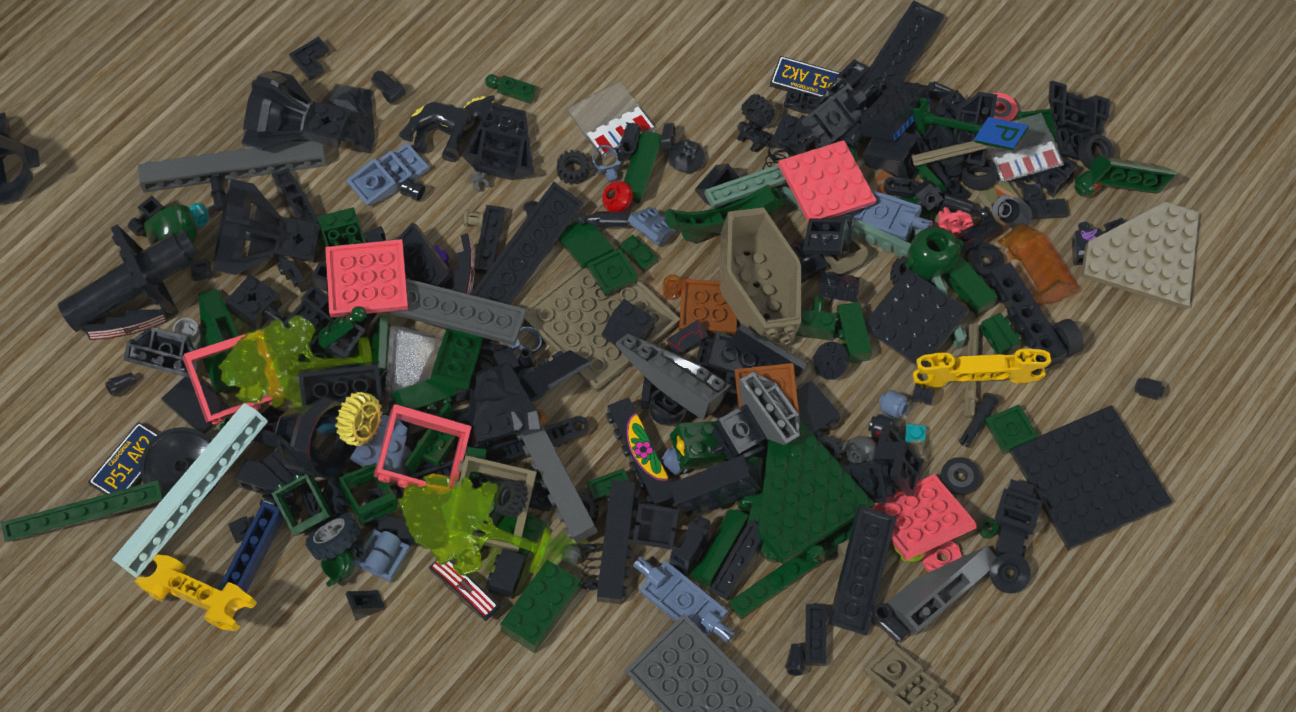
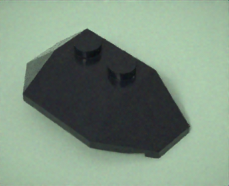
(976, 112)
(160, 350)

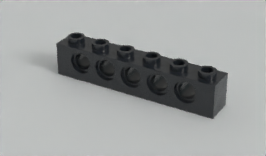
(1027, 306)

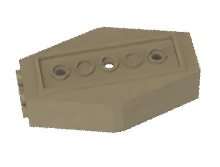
(769, 265)

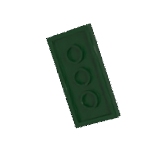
(456, 359)

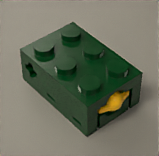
(693, 445)

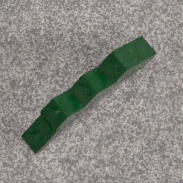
(700, 224)
(745, 503)

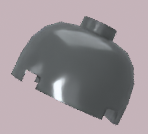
(859, 449)

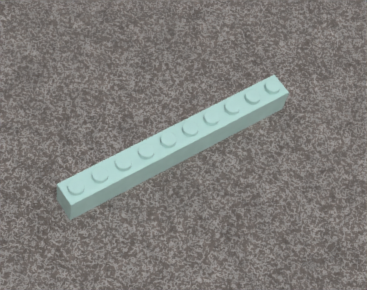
(190, 490)

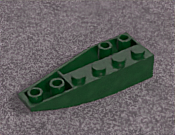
(215, 328)

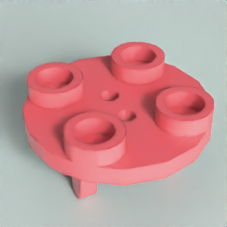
(954, 222)

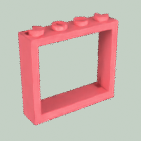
(206, 352)
(428, 421)

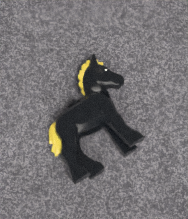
(447, 119)

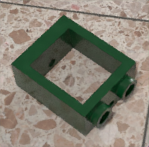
(284, 488)
(374, 508)

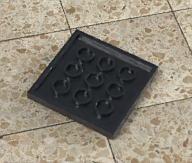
(915, 318)

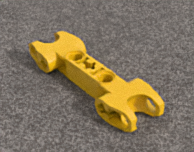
(981, 368)
(219, 604)

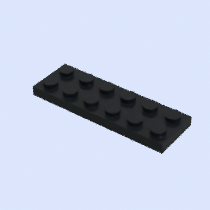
(862, 570)

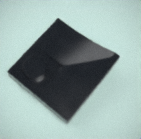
(810, 263)

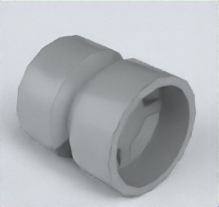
(190, 328)

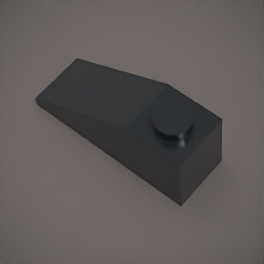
(259, 479)

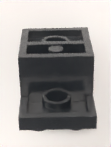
(828, 235)
(902, 458)

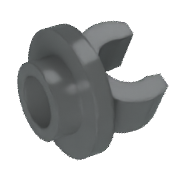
(478, 177)

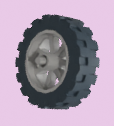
(332, 536)

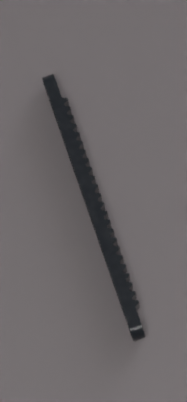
(501, 453)

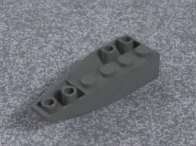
(676, 376)
(938, 589)

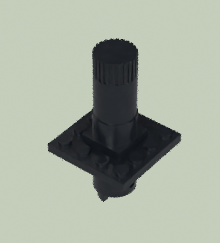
(138, 274)

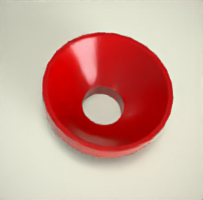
(622, 197)

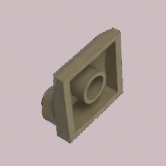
(848, 259)

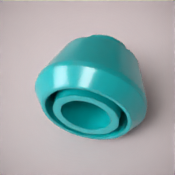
(199, 214)

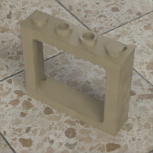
(504, 471)

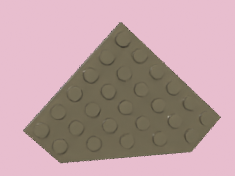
(1147, 255)

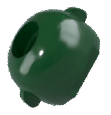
(171, 220)
(933, 252)

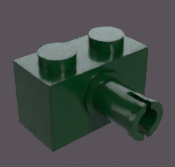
(816, 322)

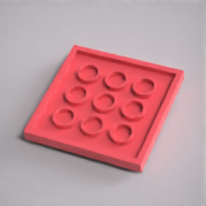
(827, 182)
(366, 277)
(925, 518)

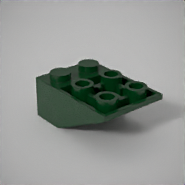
(340, 228)

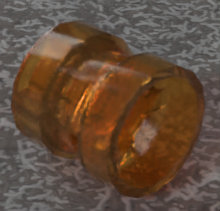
(672, 287)

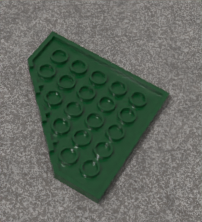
(804, 496)

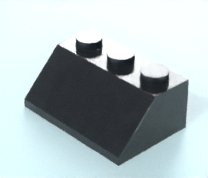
(552, 372)

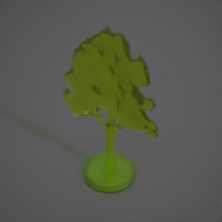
(269, 361)
(446, 519)

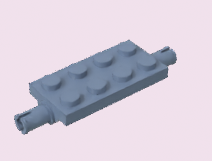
(892, 215)
(679, 596)

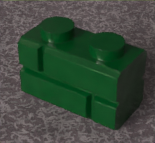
(1000, 335)

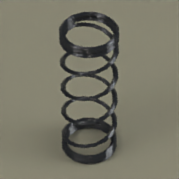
(589, 583)

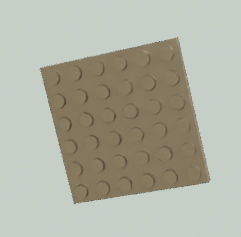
(576, 313)

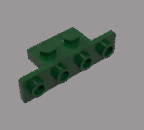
(433, 445)

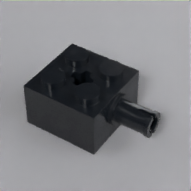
(255, 303)

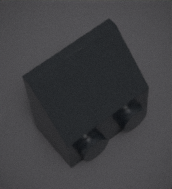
(718, 175)
(628, 320)

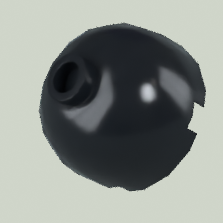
(665, 410)

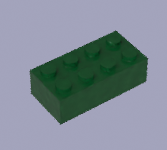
(540, 606)

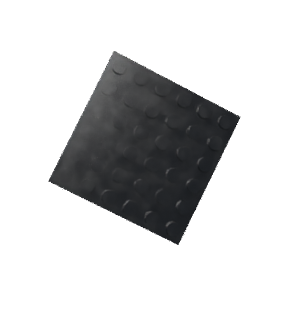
(1090, 477)

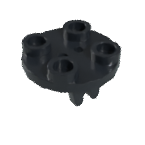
(752, 132)
(680, 156)
(825, 354)

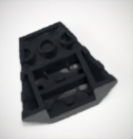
(501, 144)

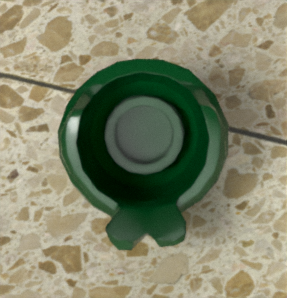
(338, 567)

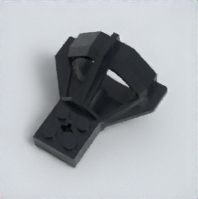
(278, 118)
(29, 155)
(267, 233)
(294, 433)

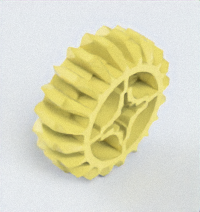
(359, 419)

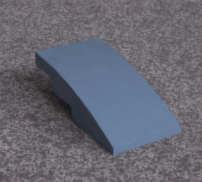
(385, 177)

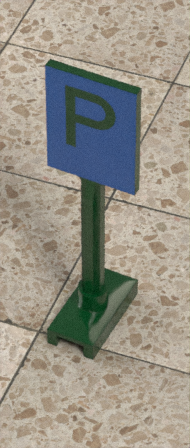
(993, 132)

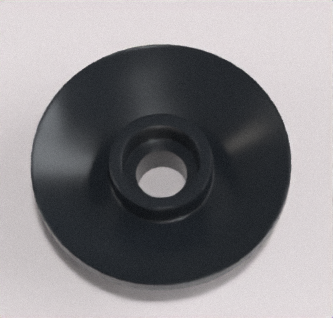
(1019, 578)

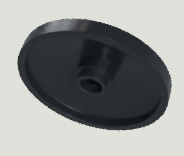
(171, 456)

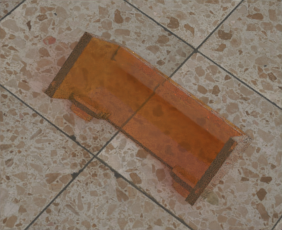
(1041, 263)

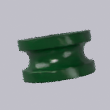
(985, 533)

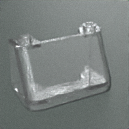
(410, 357)

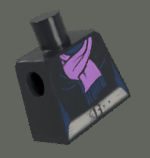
(1080, 239)

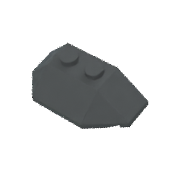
(770, 408)

